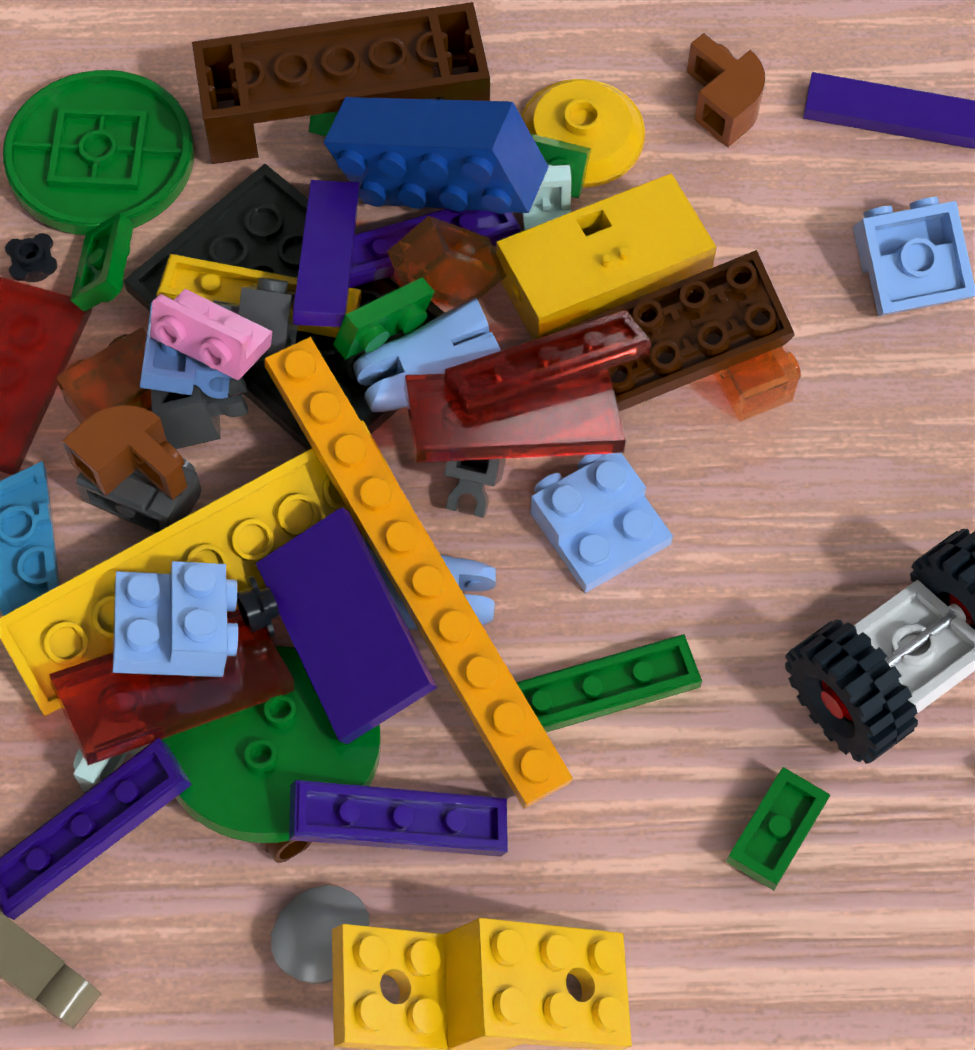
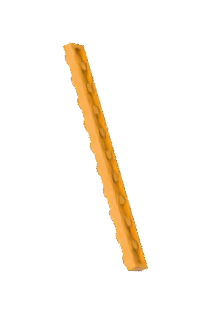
(419, 574)

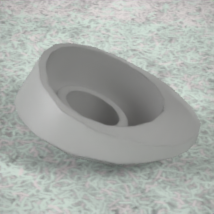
(304, 931)

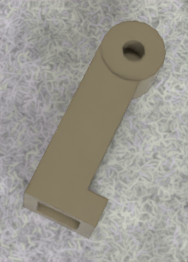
(43, 975)

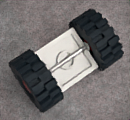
(896, 661)

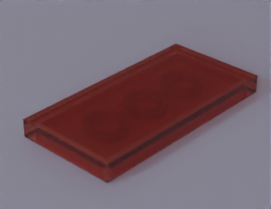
(35, 347)
(558, 421)
(130, 710)

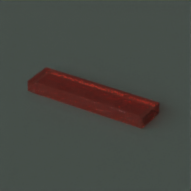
(546, 362)

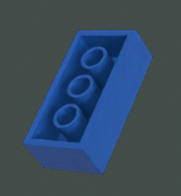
(438, 153)

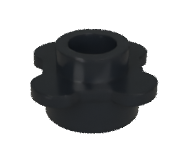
(35, 268)
(257, 607)

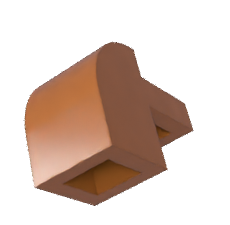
(730, 91)
(119, 442)

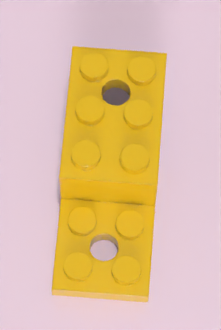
(480, 987)

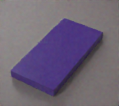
(345, 626)

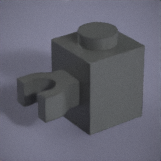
(270, 307)
(196, 417)
(472, 478)

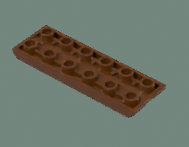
(700, 328)

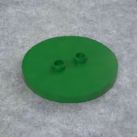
(98, 150)
(251, 758)

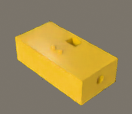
(604, 255)

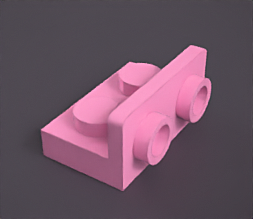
(208, 333)

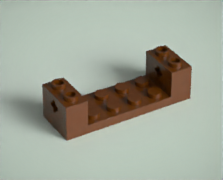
(318, 65)

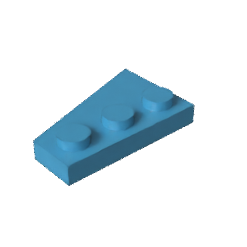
(26, 539)

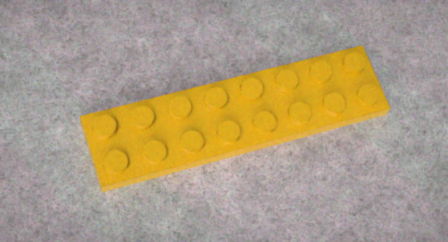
(235, 530)

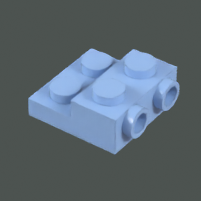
(914, 256)
(599, 518)
(174, 621)

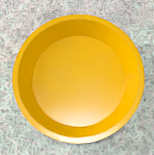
(591, 117)

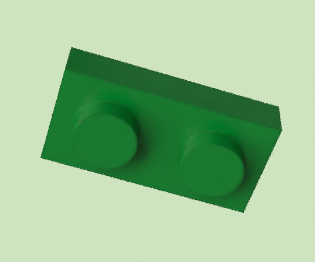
(102, 263)
(384, 317)
(778, 828)

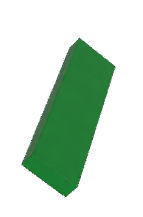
(612, 683)

